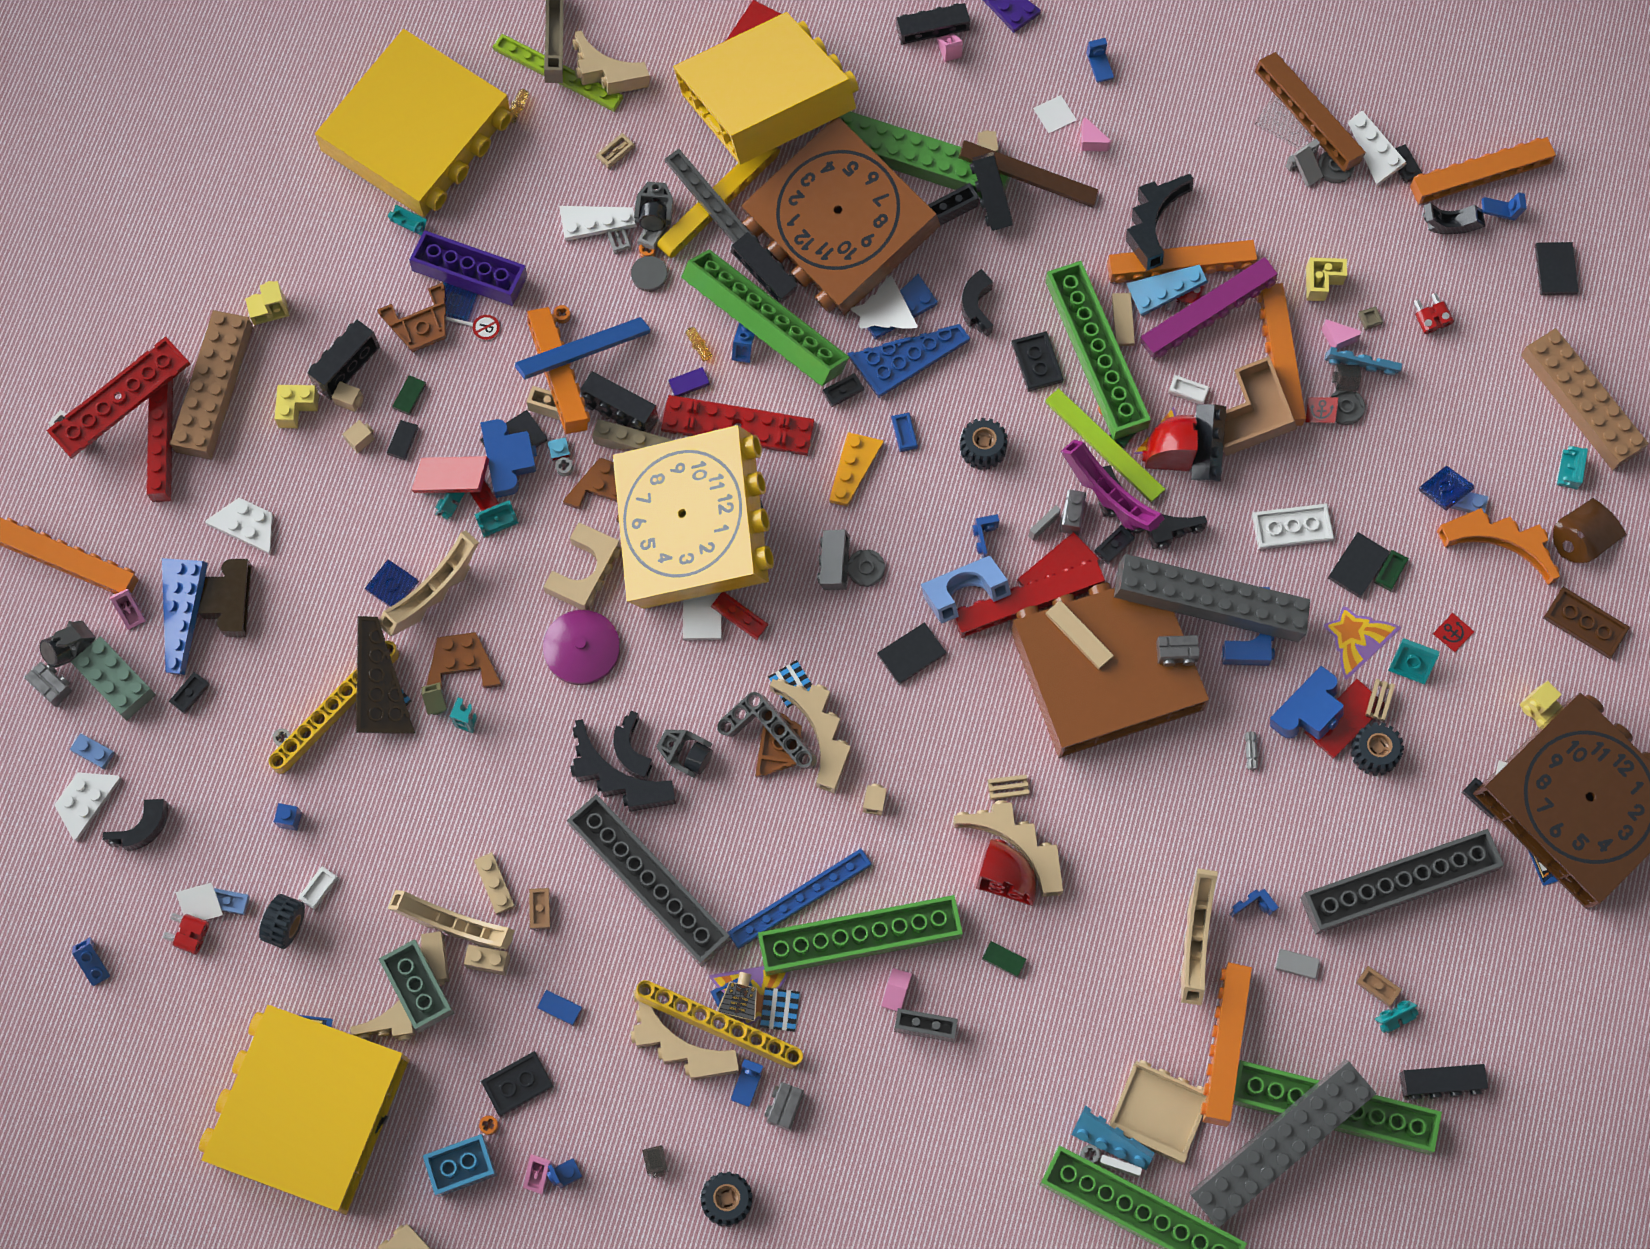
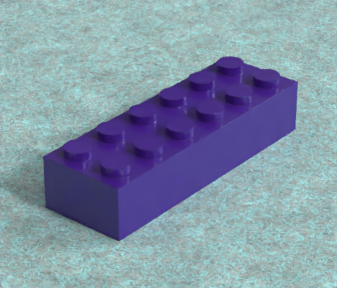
(468, 268)

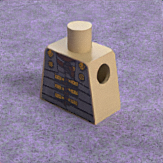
(739, 999)

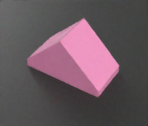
(950, 47)
(1092, 138)
(1339, 335)
(128, 608)
(896, 989)
(536, 1174)

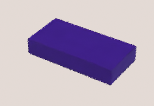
(689, 382)

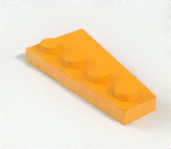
(855, 460)

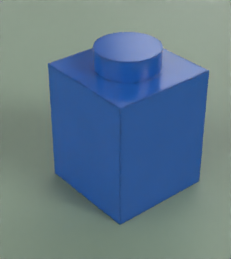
(287, 816)

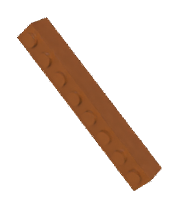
(1310, 111)

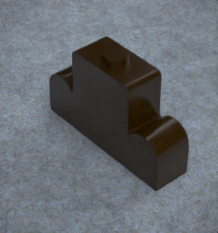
(228, 597)

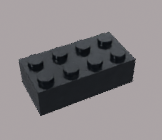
(343, 358)
(618, 403)

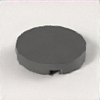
(1331, 171)
(649, 273)
(1349, 407)
(866, 568)

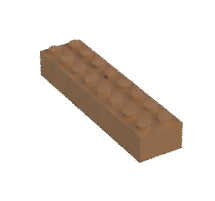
(211, 385)
(1584, 399)

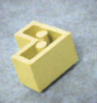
(1321, 274)
(268, 305)
(293, 399)
(1541, 703)

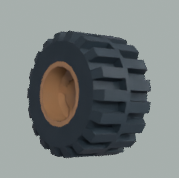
(983, 443)
(1383, 743)
(282, 921)
(726, 1199)

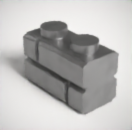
(1073, 512)
(1177, 650)
(48, 684)
(784, 1106)

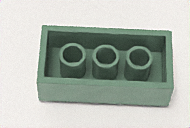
(113, 678)
(416, 986)

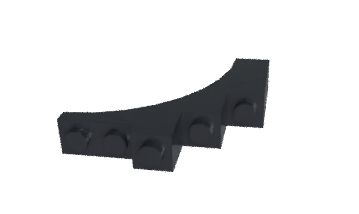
(1153, 202)
(1168, 528)
(639, 793)

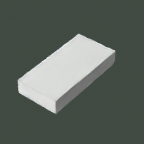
(1188, 390)
(318, 888)
(1120, 1166)

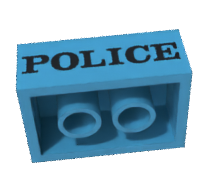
(459, 1165)

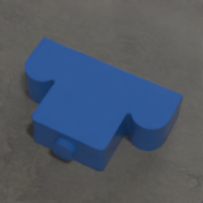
(508, 456)
(1310, 707)

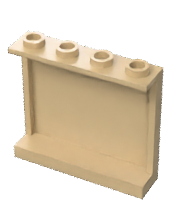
(1159, 1111)

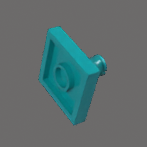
(1413, 661)

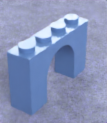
(980, 573)

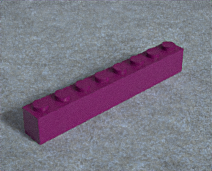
(1209, 308)

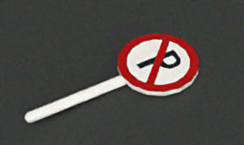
(484, 327)

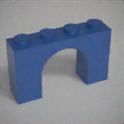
(1253, 652)

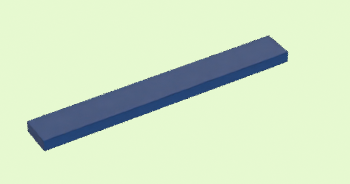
(582, 348)
(799, 898)

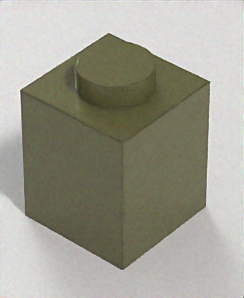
(434, 699)

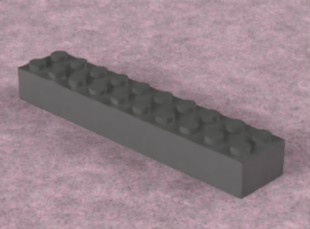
(1212, 598)
(649, 880)
(1401, 881)
(1282, 1143)

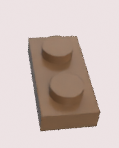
(539, 908)
(1378, 986)

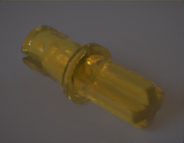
(518, 104)
(698, 343)

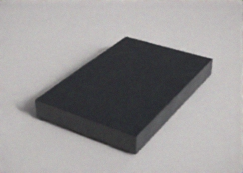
(1556, 268)
(1037, 361)
(522, 423)
(1358, 565)
(911, 653)
(517, 1084)

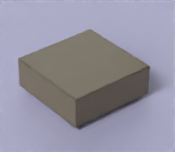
(1370, 318)

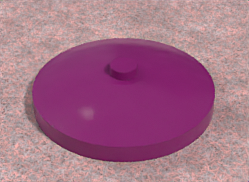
(581, 647)

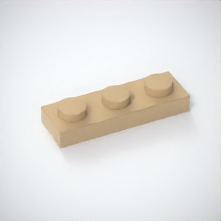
(494, 883)

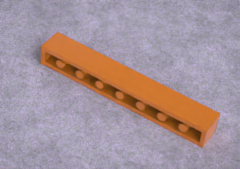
(1482, 170)
(1210, 257)
(1280, 347)
(561, 379)
(65, 558)
(1227, 1044)

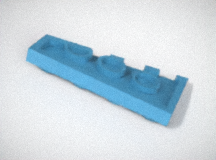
(1163, 288)
(1366, 361)
(1098, 1133)

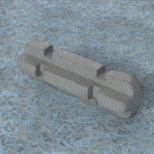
(1251, 750)

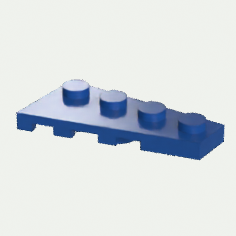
(918, 299)

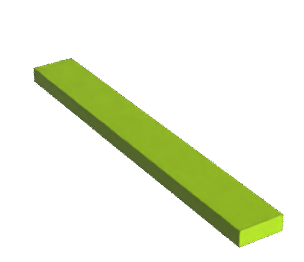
(535, 61)
(1105, 445)

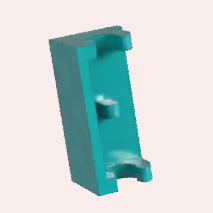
(1572, 467)
(496, 518)
(461, 718)

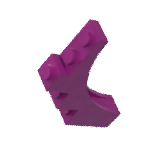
(1110, 494)

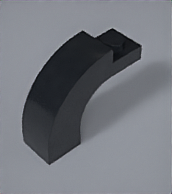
(1453, 222)
(973, 291)
(631, 761)
(150, 826)

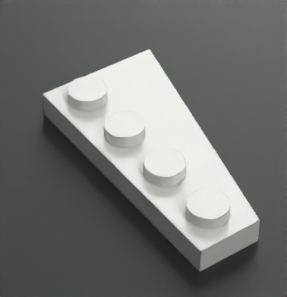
(1380, 155)
(591, 221)

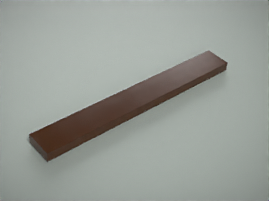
(1033, 175)

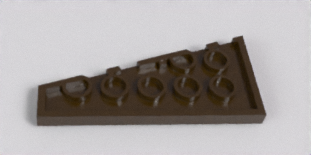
(378, 691)

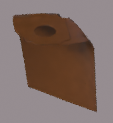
(1599, 528)

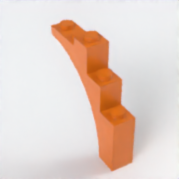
(1504, 533)

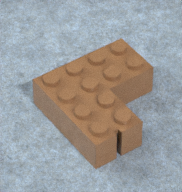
(1263, 413)

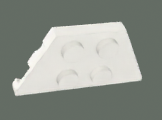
(245, 523)
(84, 800)

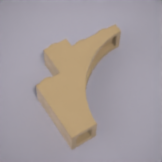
(613, 74)

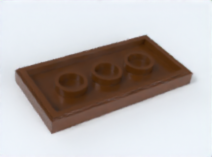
(1586, 622)

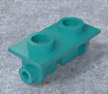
(408, 220)
(446, 505)
(1389, 1018)

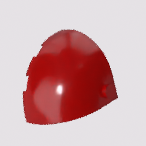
(1172, 444)
(1007, 874)

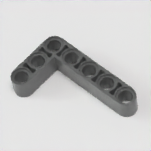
(772, 726)

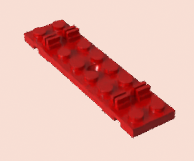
(103, 411)
(773, 429)

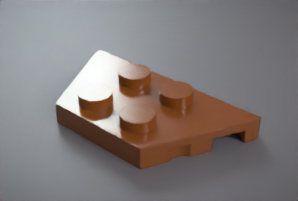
(771, 754)

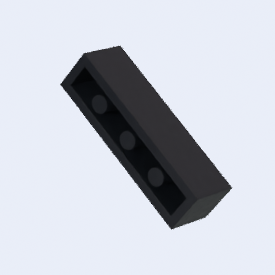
(932, 23)
(992, 191)
(955, 203)
(764, 267)
(1211, 433)
(1443, 1080)

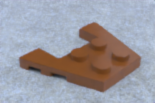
(421, 327)
(597, 481)
(461, 654)

